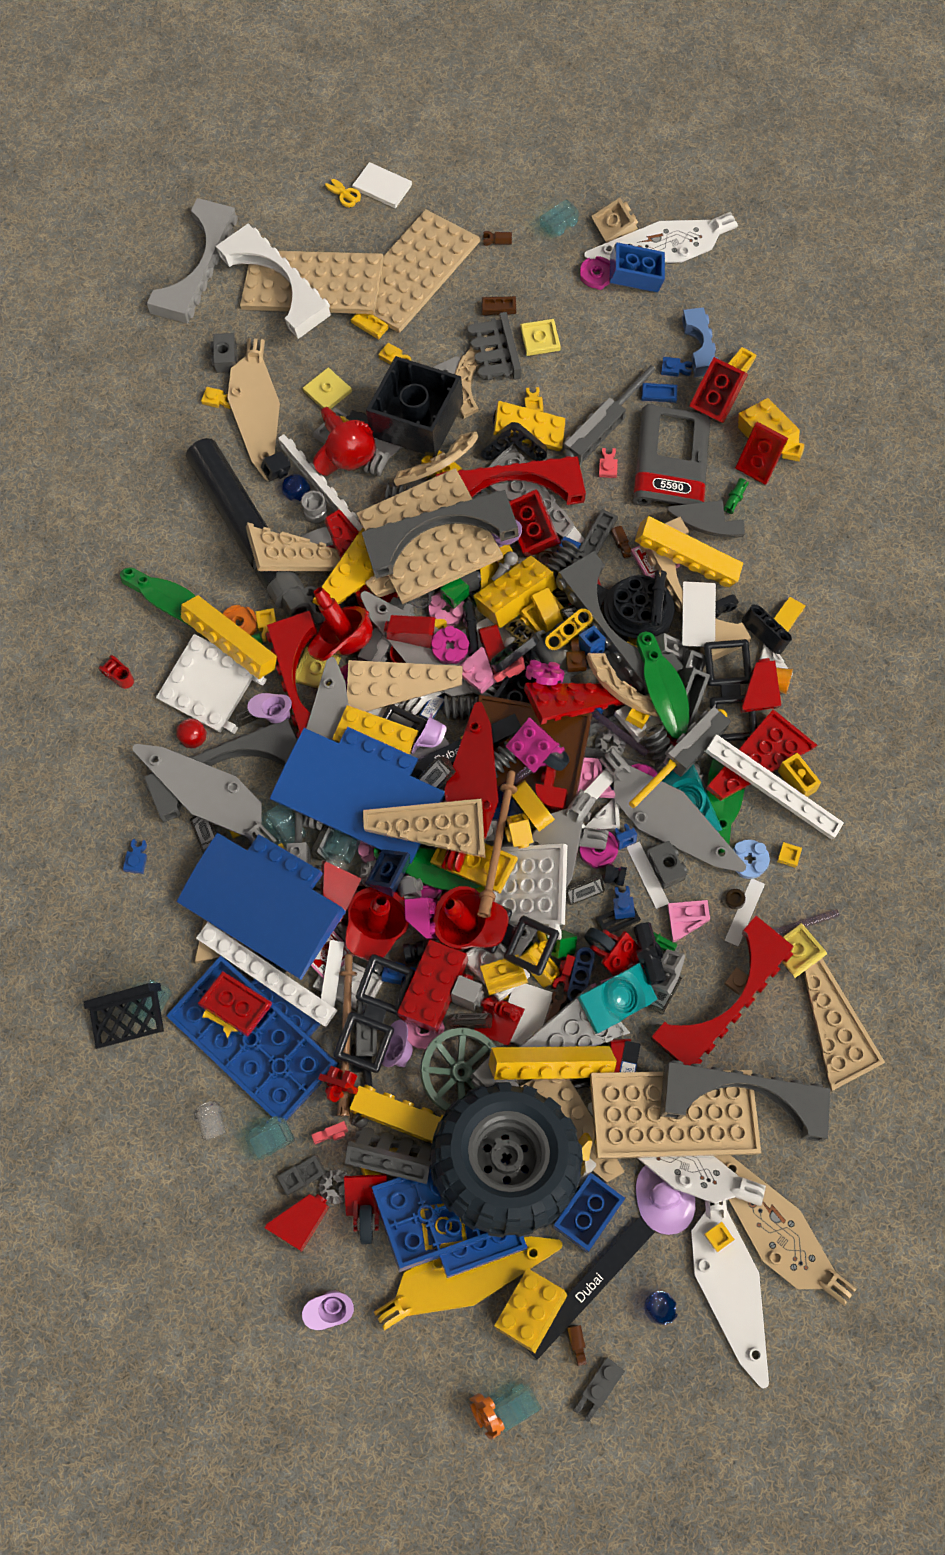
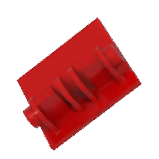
(504, 1019)

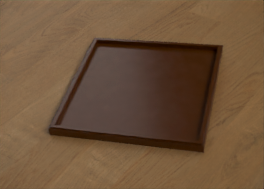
(569, 732)

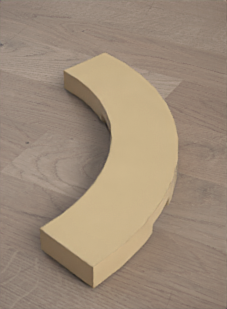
(466, 369)
(437, 463)
(621, 690)

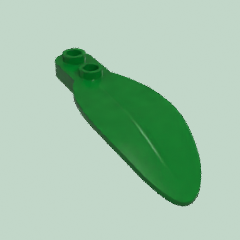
(159, 592)
(664, 687)
(726, 809)
(431, 874)

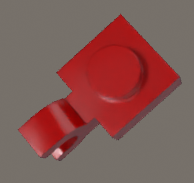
(566, 969)

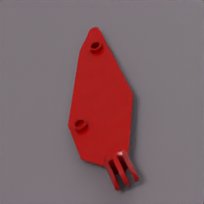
(474, 776)

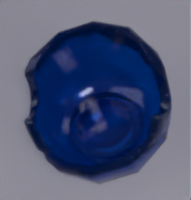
(295, 487)
(660, 1308)

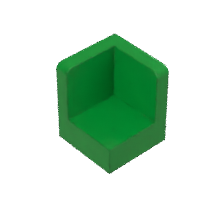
(455, 592)
(565, 946)

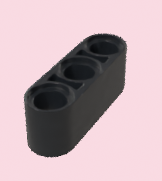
(766, 629)

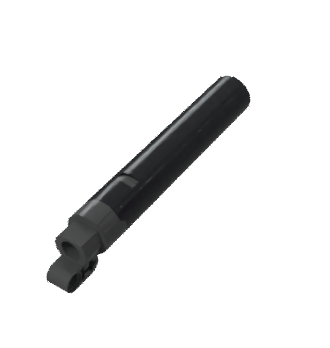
(238, 509)

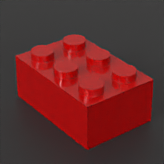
(718, 390)
(537, 527)

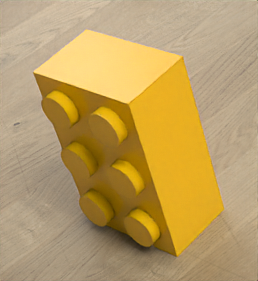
(771, 416)
(531, 1310)

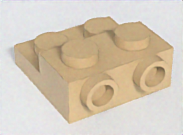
(615, 220)

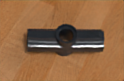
(649, 953)

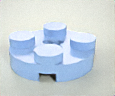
(758, 852)

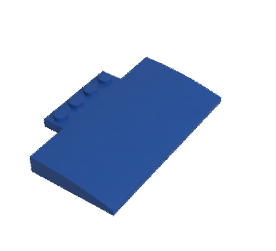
(344, 778)
(263, 901)
(278, 1058)
(400, 1208)

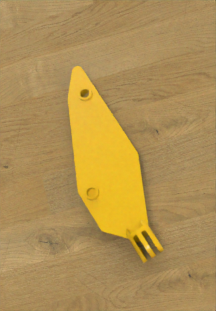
(429, 1290)

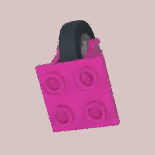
(537, 748)

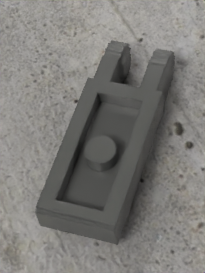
(364, 1036)
(600, 1387)

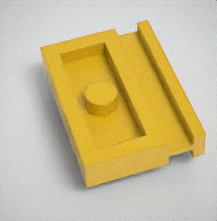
(502, 976)

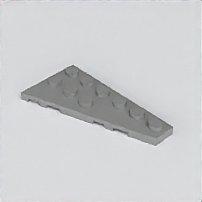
(515, 489)
(572, 1028)

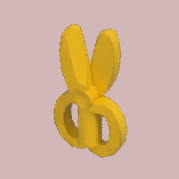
(339, 189)

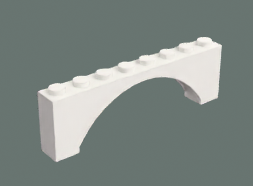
(249, 247)

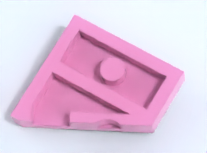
(478, 671)
(590, 771)
(687, 917)

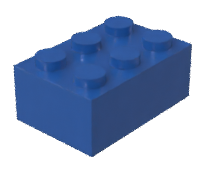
(637, 267)
(588, 1213)

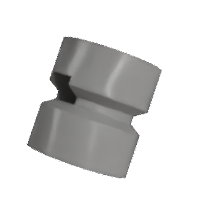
(314, 506)

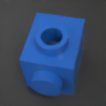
(592, 641)

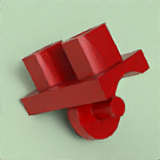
(336, 1085)

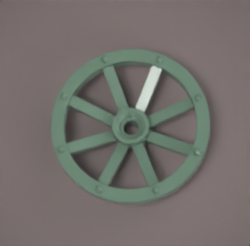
(436, 1043)

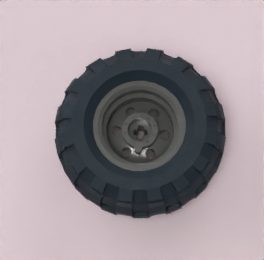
(528, 1120)

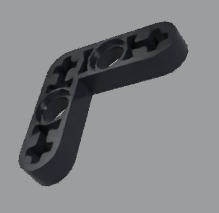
(515, 438)
(525, 640)

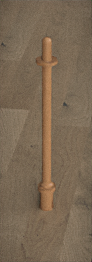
(487, 896)
(343, 1106)

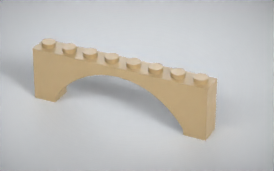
(723, 630)

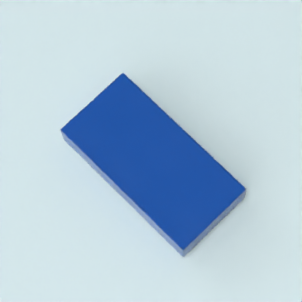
(659, 392)

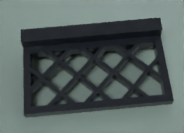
(118, 999)

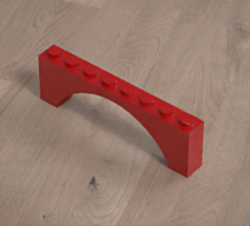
(558, 475)
(289, 640)
(766, 953)

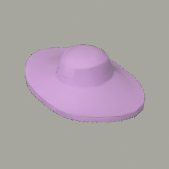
(661, 1205)

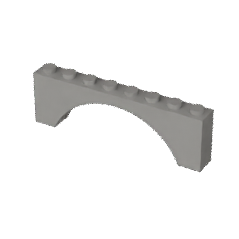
(180, 299)

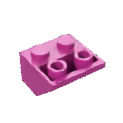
(420, 915)

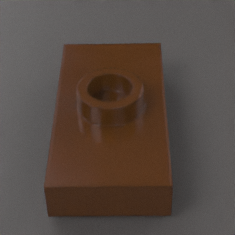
(498, 305)

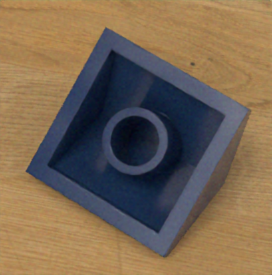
(388, 871)

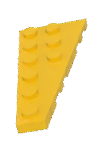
(350, 571)

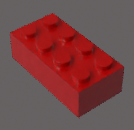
(432, 986)

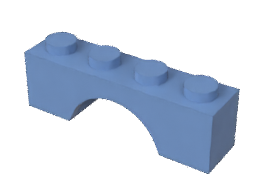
(696, 324)

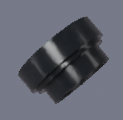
(631, 626)

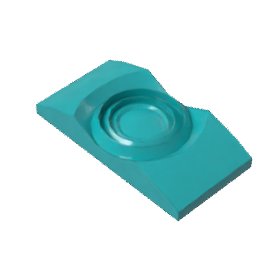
(692, 786)
(617, 998)

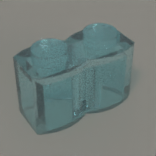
(283, 822)
(269, 1138)
(516, 1407)

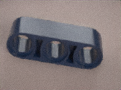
(583, 968)

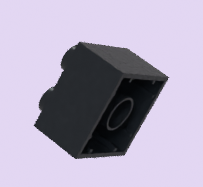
(415, 406)

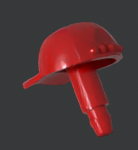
(347, 446)
(342, 631)
(374, 923)
(460, 925)

